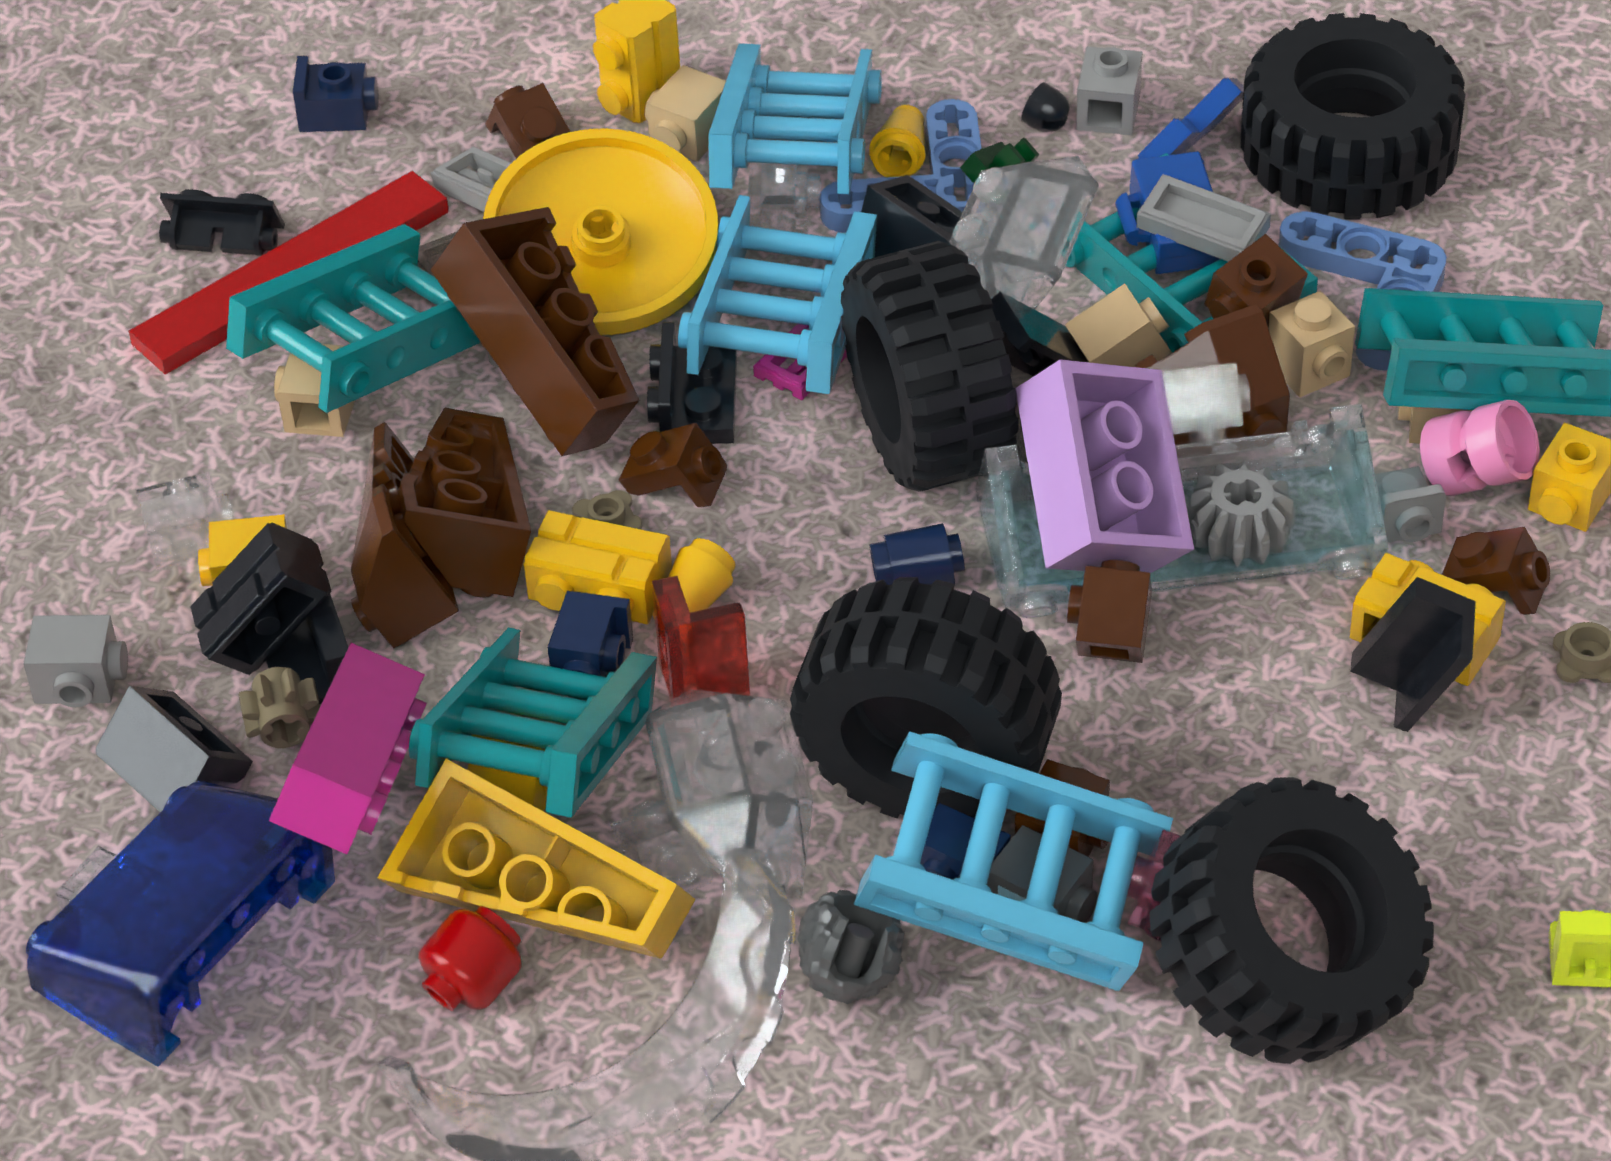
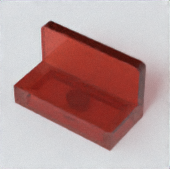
(700, 647)

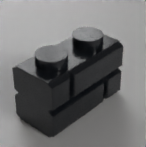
(260, 598)

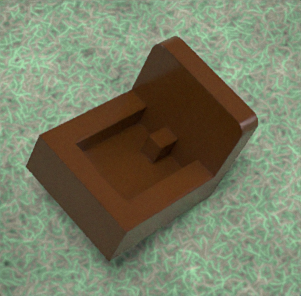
(526, 117)
(674, 459)
(1501, 563)

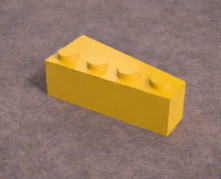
(529, 868)

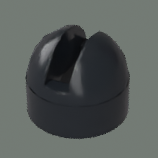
(1046, 108)

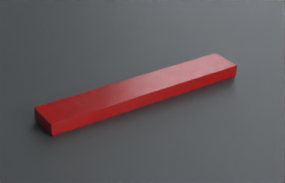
(202, 318)

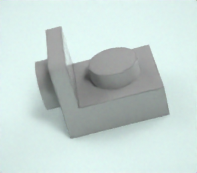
(1409, 505)

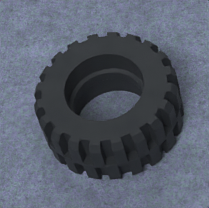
(1343, 160)
(928, 363)
(920, 665)
(1352, 878)

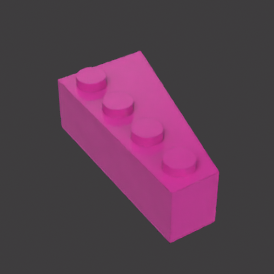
(351, 750)

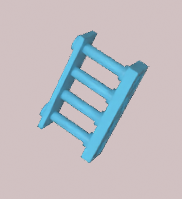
(758, 95)
(824, 342)
(966, 904)

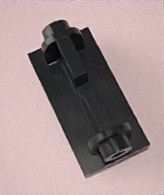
(245, 221)

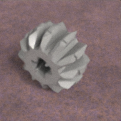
(1240, 514)

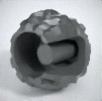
(848, 948)

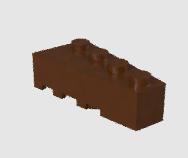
(538, 326)

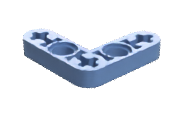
(940, 149)
(1399, 275)

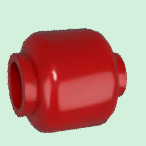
(470, 959)

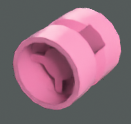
(1480, 447)

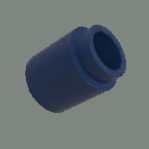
(918, 553)

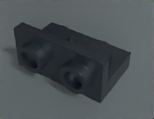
(692, 398)

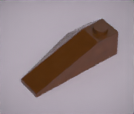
(1243, 340)
(468, 503)
(391, 572)

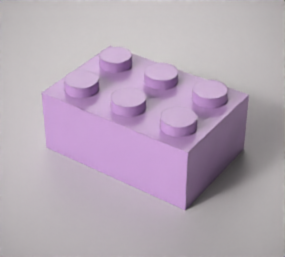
(1103, 466)

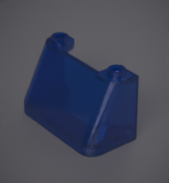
(170, 911)

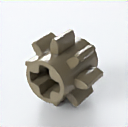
(279, 707)

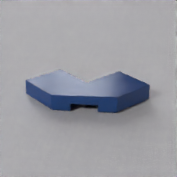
(1204, 117)

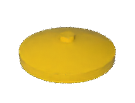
(627, 212)

